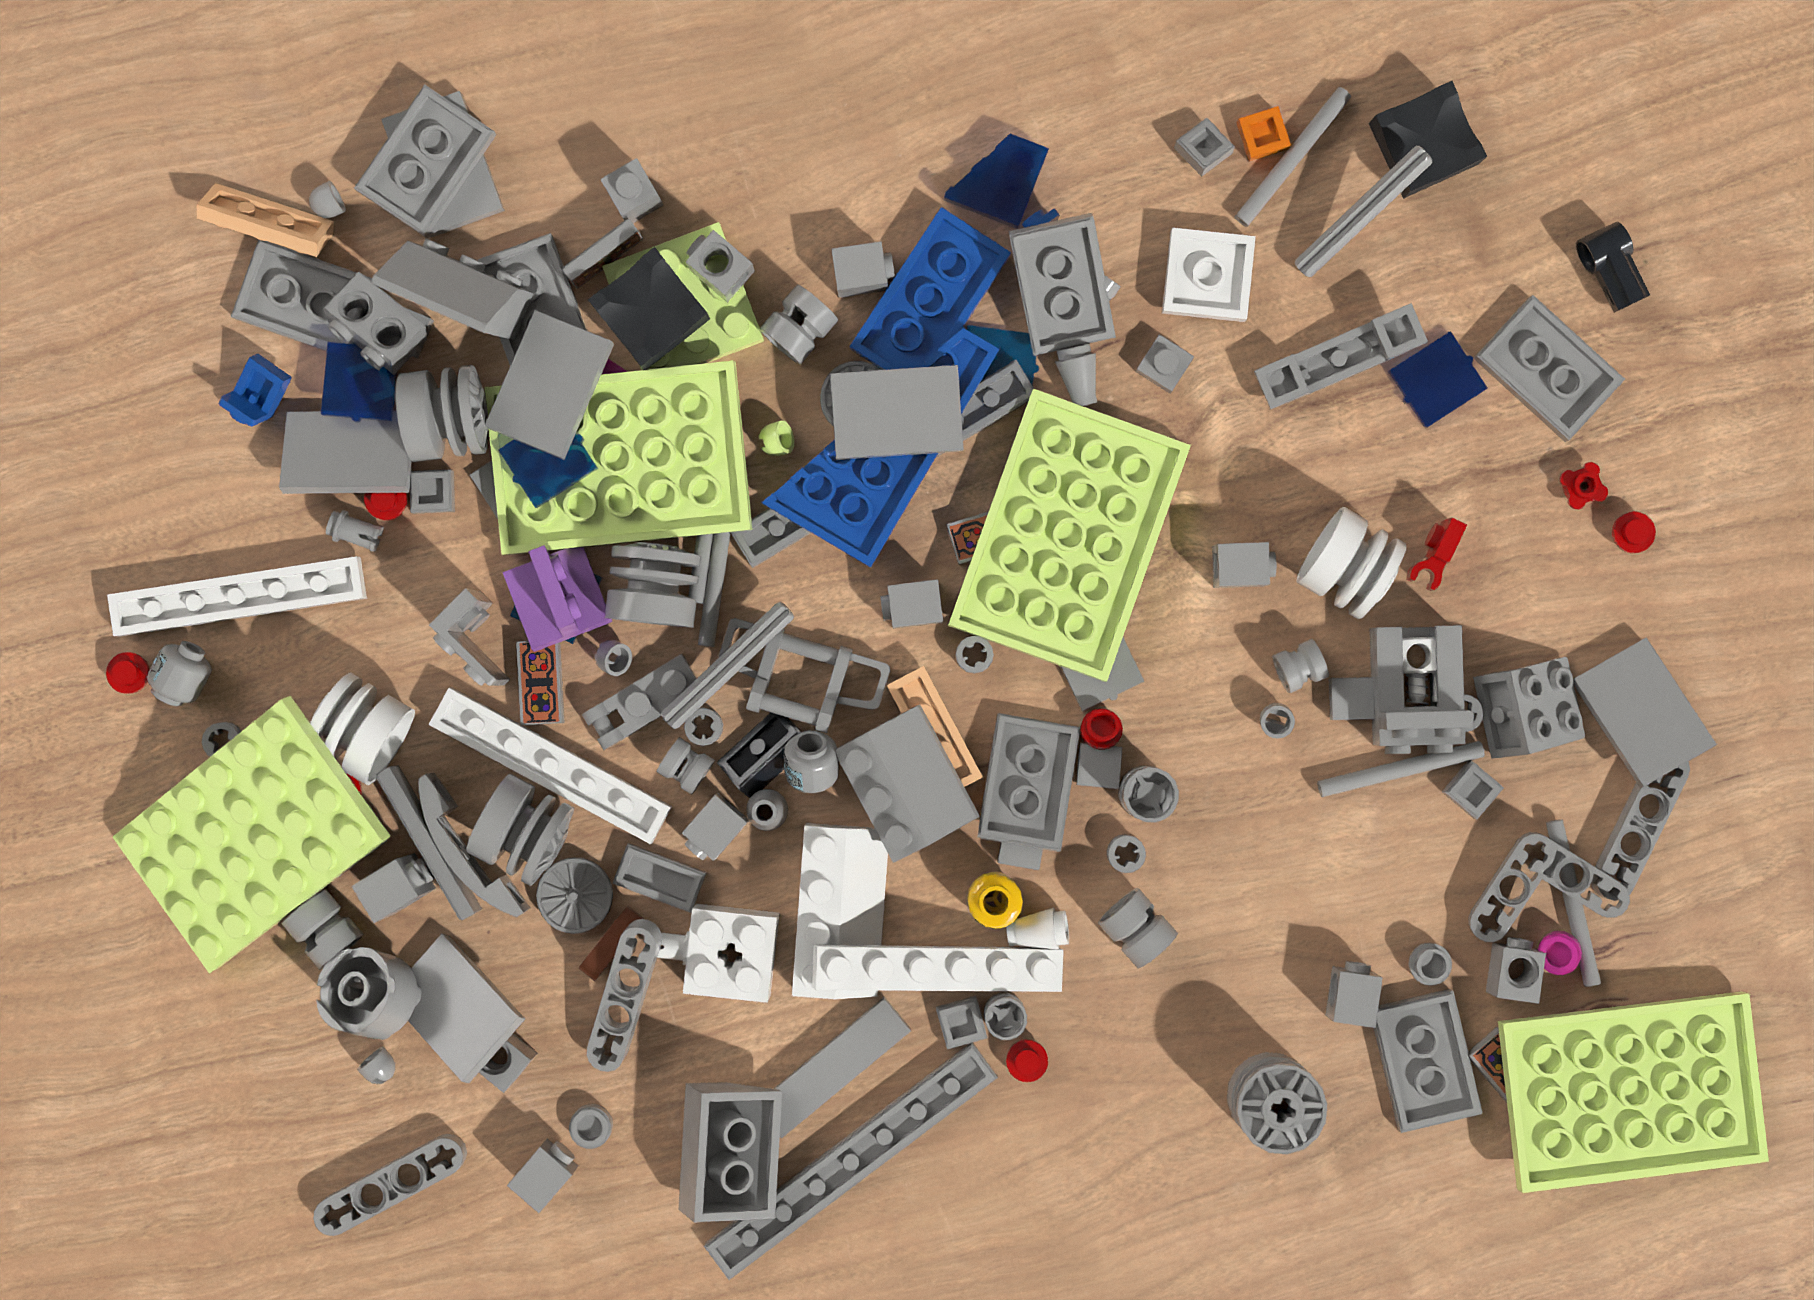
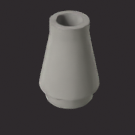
(1078, 372)
(775, 801)

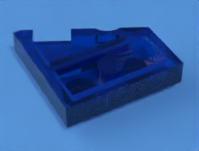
(1001, 182)

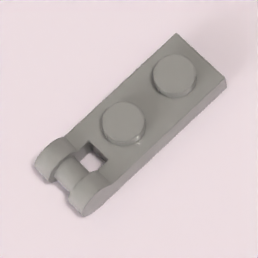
(640, 701)

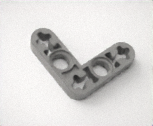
(1548, 870)

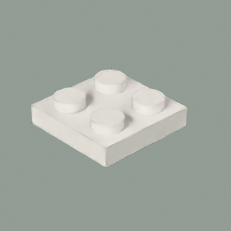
(1208, 274)

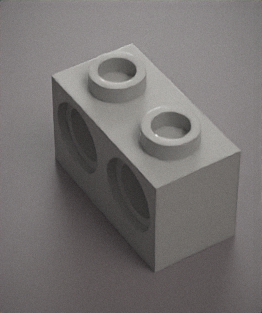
(383, 318)
(394, 886)

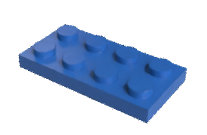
(930, 294)

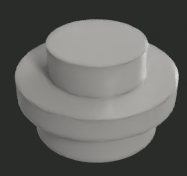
(1430, 964)

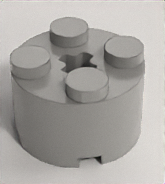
(367, 993)

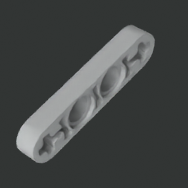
(1647, 828)
(625, 996)
(390, 1184)

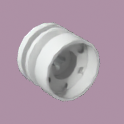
(1357, 566)
(367, 733)

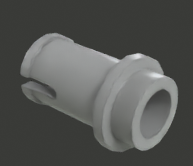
(353, 530)

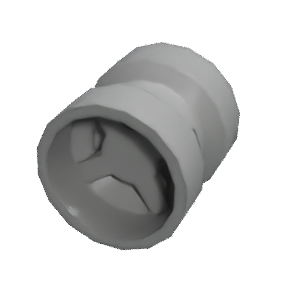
(1297, 667)
(692, 772)
(1005, 1022)

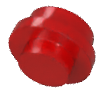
(385, 505)
(1633, 532)
(127, 672)
(1101, 729)
(1027, 1060)

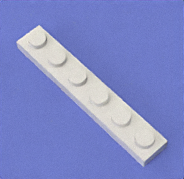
(237, 596)
(550, 765)
(936, 968)

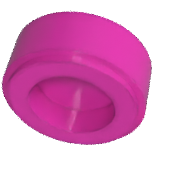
(1561, 951)

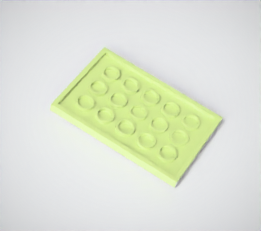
(664, 461)
(1069, 535)
(250, 834)
(1633, 1091)

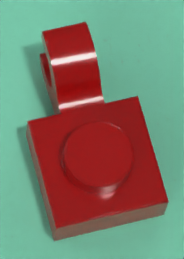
(1442, 544)

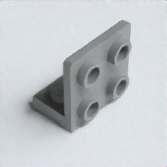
(465, 613)
(1529, 708)

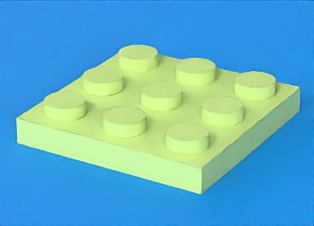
(730, 324)

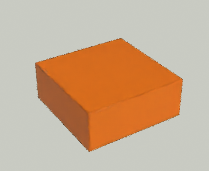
(1263, 133)

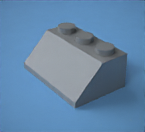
(456, 288)
(906, 783)
(729, 1152)

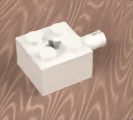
(709, 970)

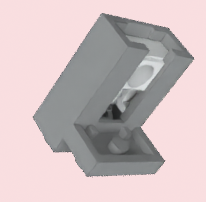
(1432, 725)

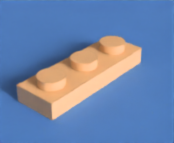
(265, 219)
(919, 689)

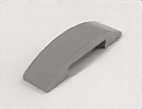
(1341, 357)
(436, 804)

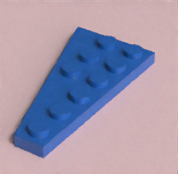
(862, 499)

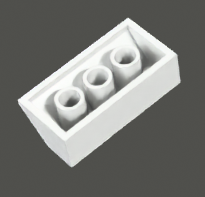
(838, 898)

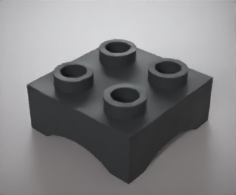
(1437, 126)
(649, 309)

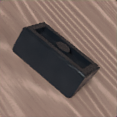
(759, 754)

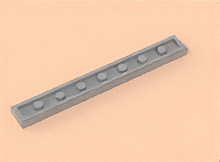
(991, 401)
(854, 1158)

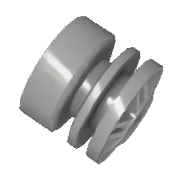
(435, 414)
(653, 585)
(520, 829)
(1266, 1081)

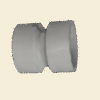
(792, 338)
(1148, 793)
(1136, 926)
(322, 928)

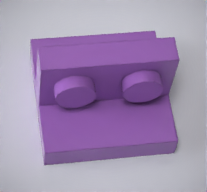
(556, 596)

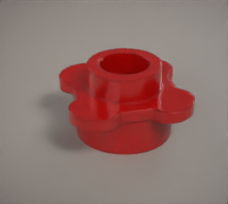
(1575, 494)

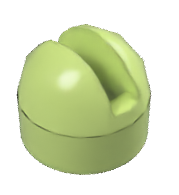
(777, 438)

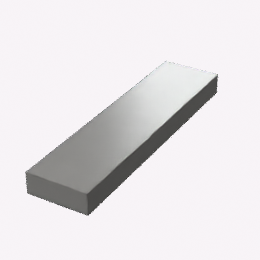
(411, 814)
(839, 1063)

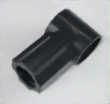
(1610, 258)

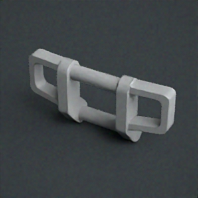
(838, 657)

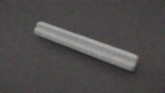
(1363, 211)
(727, 665)

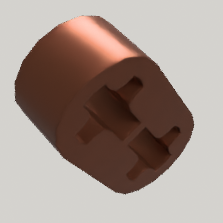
(606, 948)

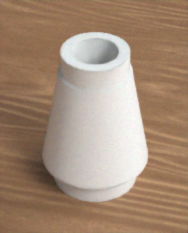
(1040, 930)

